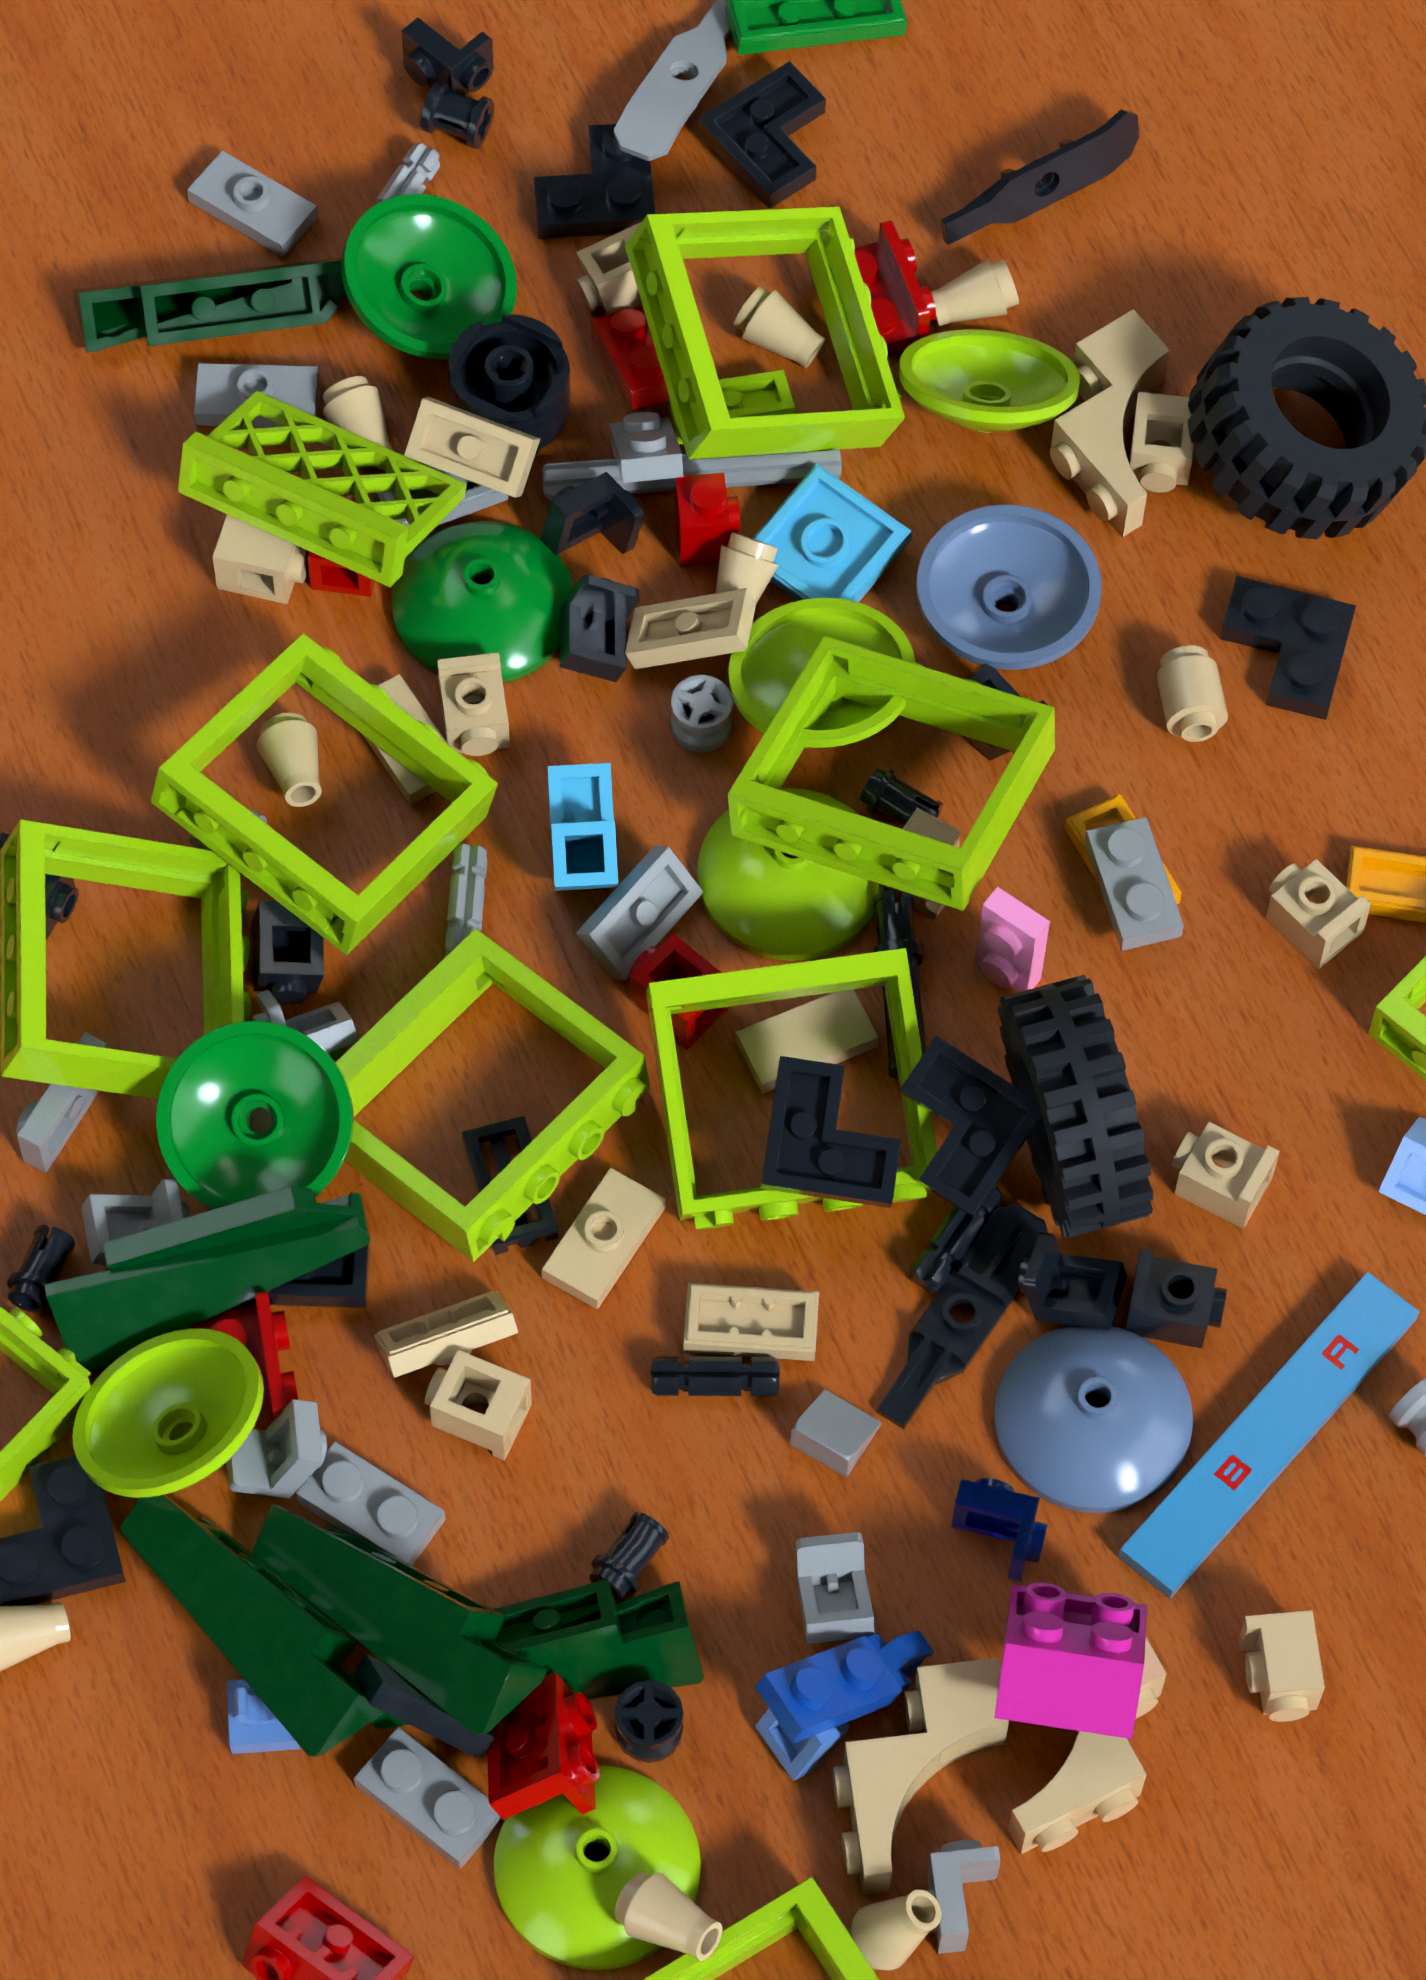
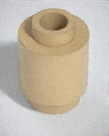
(1191, 693)

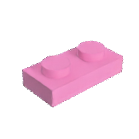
(1011, 942)

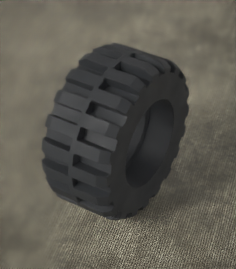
(1273, 466)

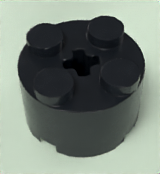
(513, 376)

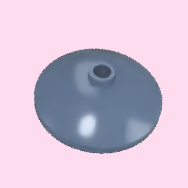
(1014, 560)
(1084, 1453)

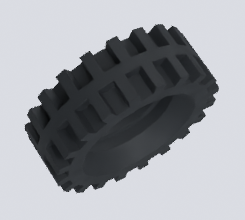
(1089, 1131)

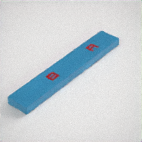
(1268, 1435)

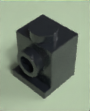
(282, 933)
(1161, 1316)

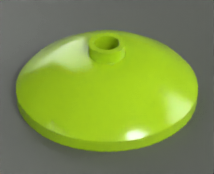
(988, 379)
(783, 645)
(779, 902)
(168, 1413)
(569, 1902)

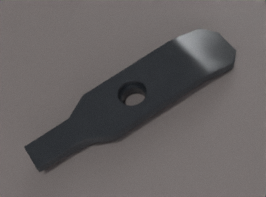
(1064, 172)
(984, 1282)

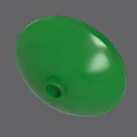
(429, 249)
(449, 616)
(218, 1086)

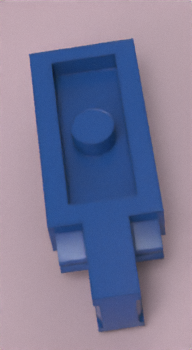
(842, 1683)

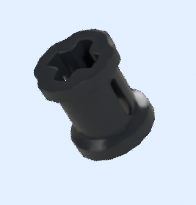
(457, 115)

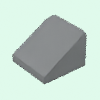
(834, 1432)

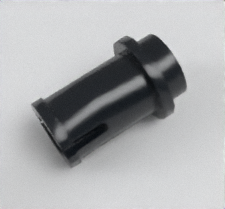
(895, 797)
(40, 1267)
(629, 1555)

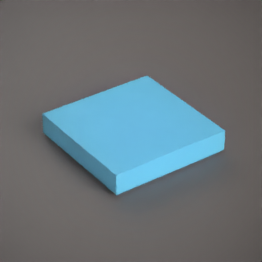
(831, 540)

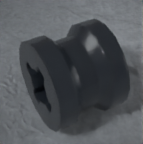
(649, 1705)

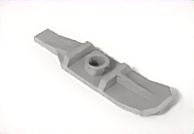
(665, 102)

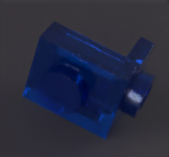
(999, 1512)

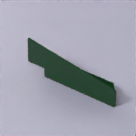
(210, 304)
(201, 1268)
(403, 1617)
(258, 1623)
(599, 1643)

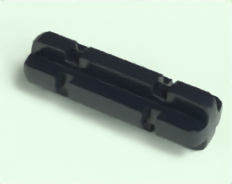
(950, 1244)
(714, 1376)

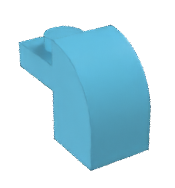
(582, 827)

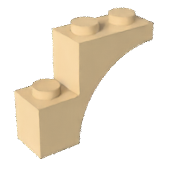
(1089, 438)
(880, 1776)
(1096, 1780)

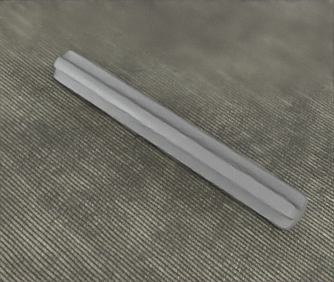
(738, 471)

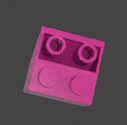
(1072, 1660)

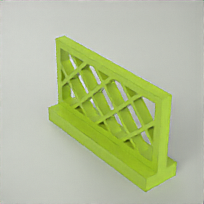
(312, 509)

